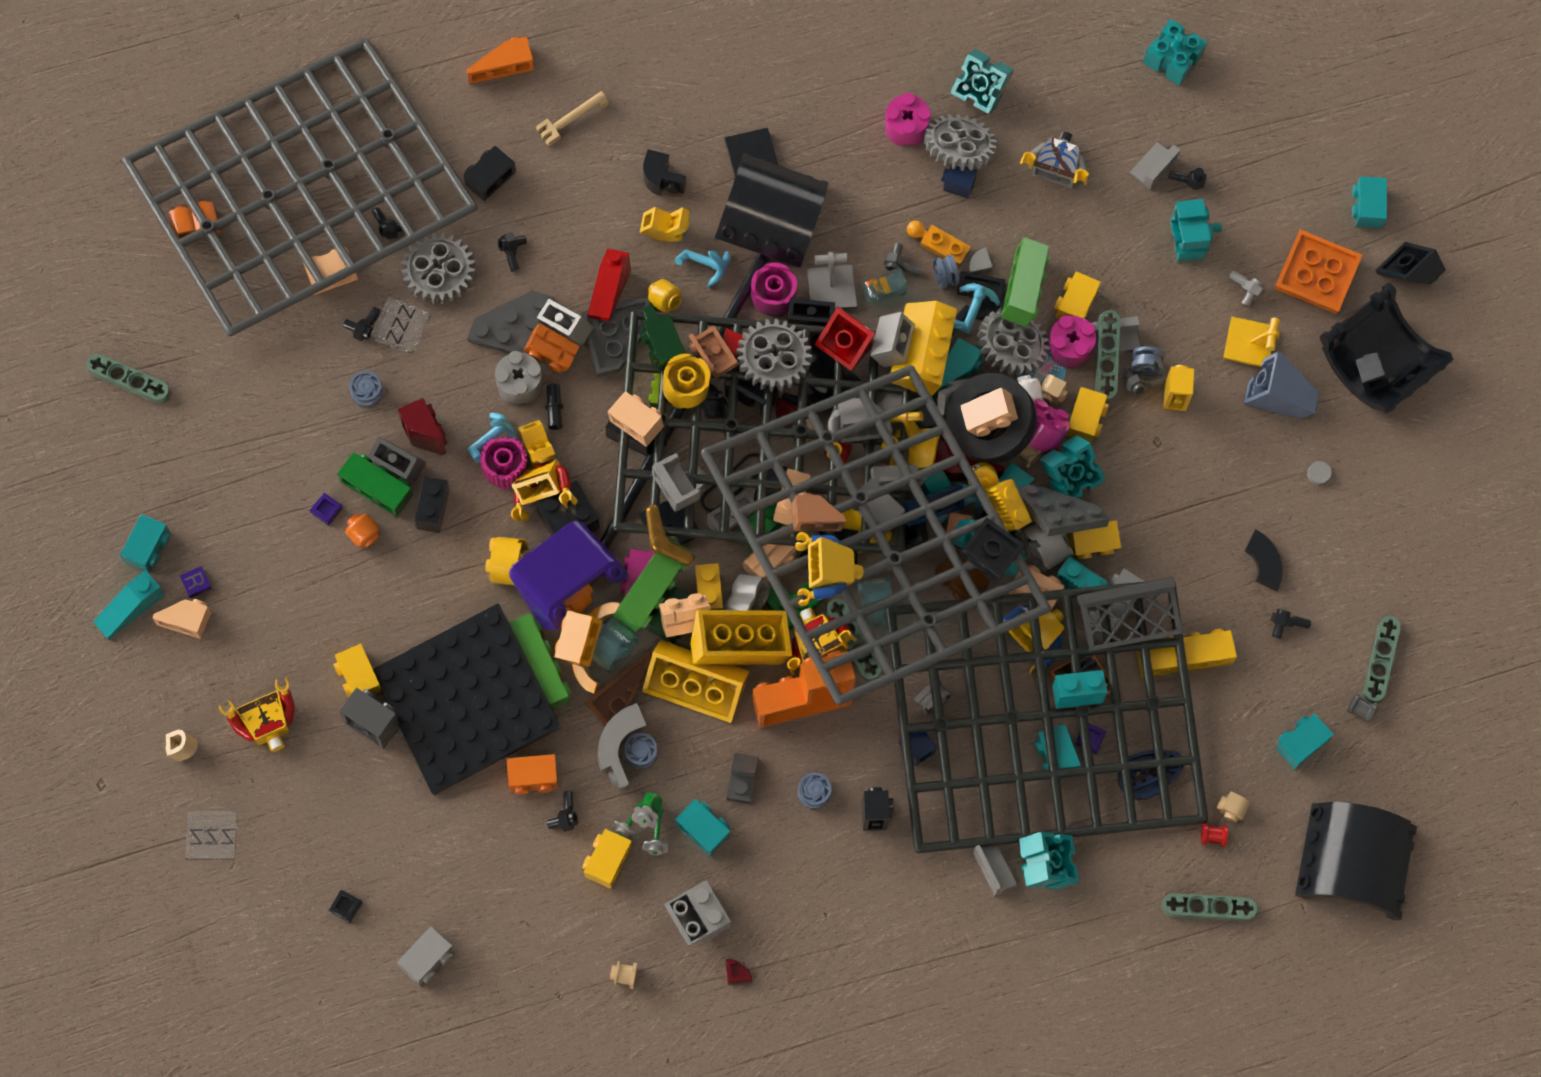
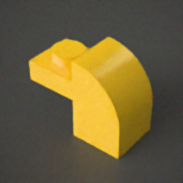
(665, 225)
(536, 442)

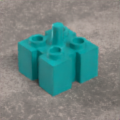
(1175, 52)
(982, 81)
(1191, 231)
(1073, 468)
(1048, 861)

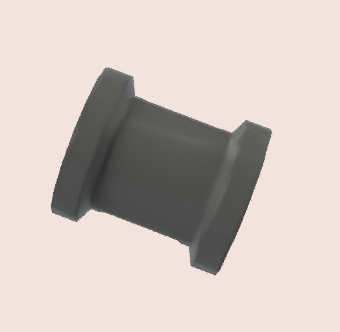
(1362, 707)

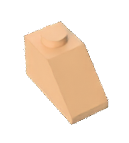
(185, 617)

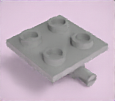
(832, 282)

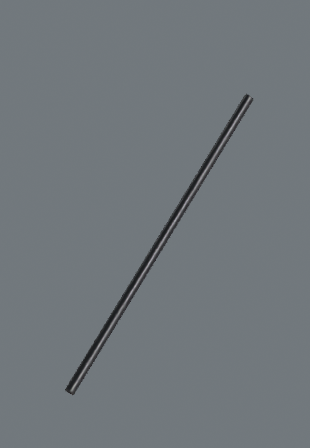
(637, 484)

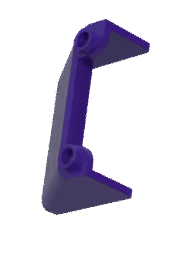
(560, 570)

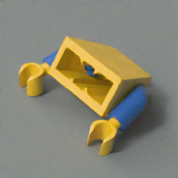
(829, 566)
(1049, 627)

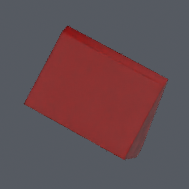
(846, 339)

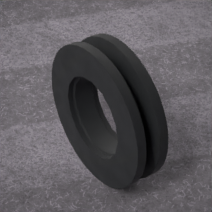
(1016, 436)

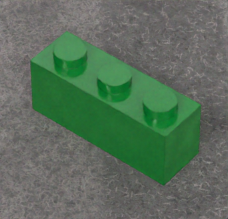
(375, 483)

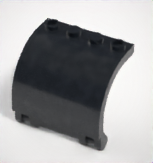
(772, 210)
(1382, 329)
(1356, 856)

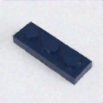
(912, 504)

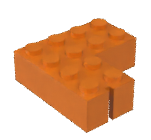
(802, 695)

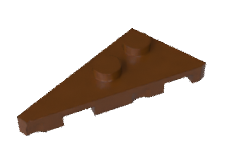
(619, 691)

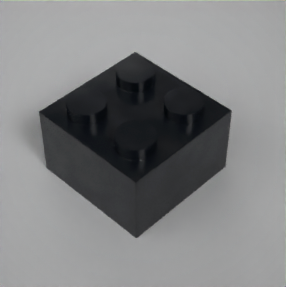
(557, 516)

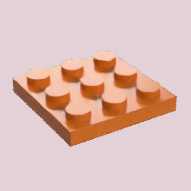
(1318, 272)

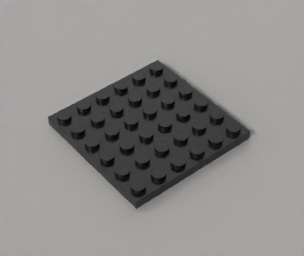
(466, 699)

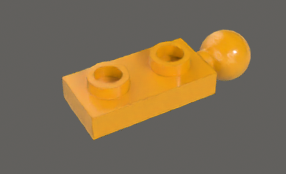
(938, 241)

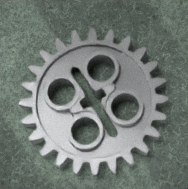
(960, 142)
(451, 282)
(1012, 344)
(778, 373)

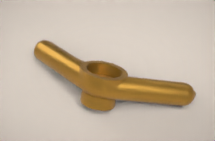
(660, 543)

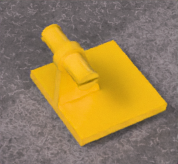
(1250, 340)
(920, 454)

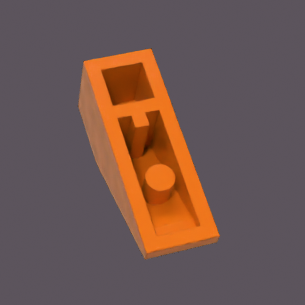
(505, 60)

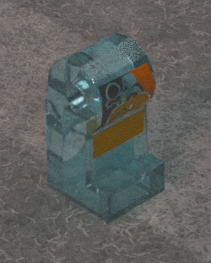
(885, 287)

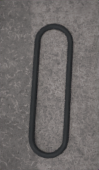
(735, 492)

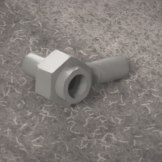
(1254, 287)

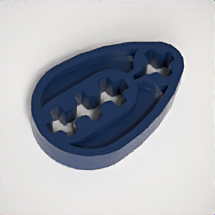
(1149, 787)

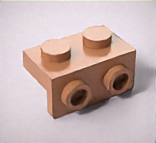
(713, 351)

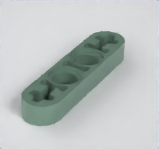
(1104, 354)
(126, 381)
(861, 640)
(1383, 660)
(1209, 907)

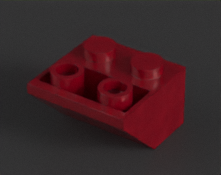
(422, 427)

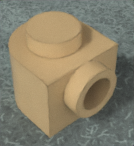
(1054, 389)
(180, 745)
(1233, 807)

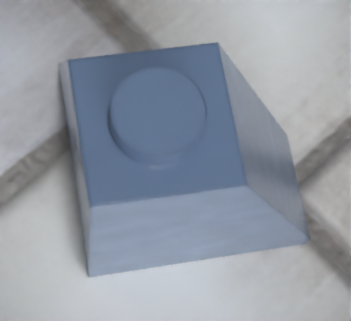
(1281, 389)

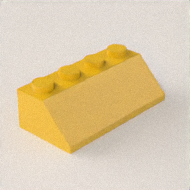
(929, 343)
(740, 637)
(703, 688)

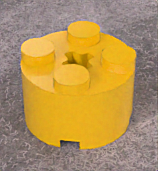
(686, 381)
(503, 555)

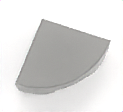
(980, 262)

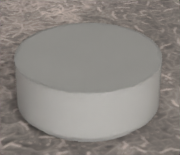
(1319, 473)

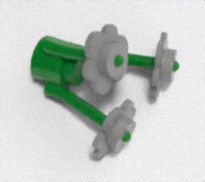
(645, 814)

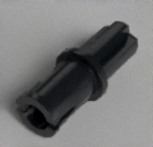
(554, 407)

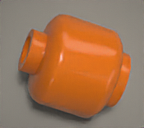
(362, 530)

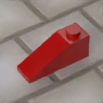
(609, 284)

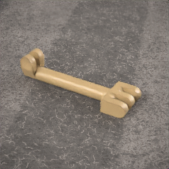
(552, 129)

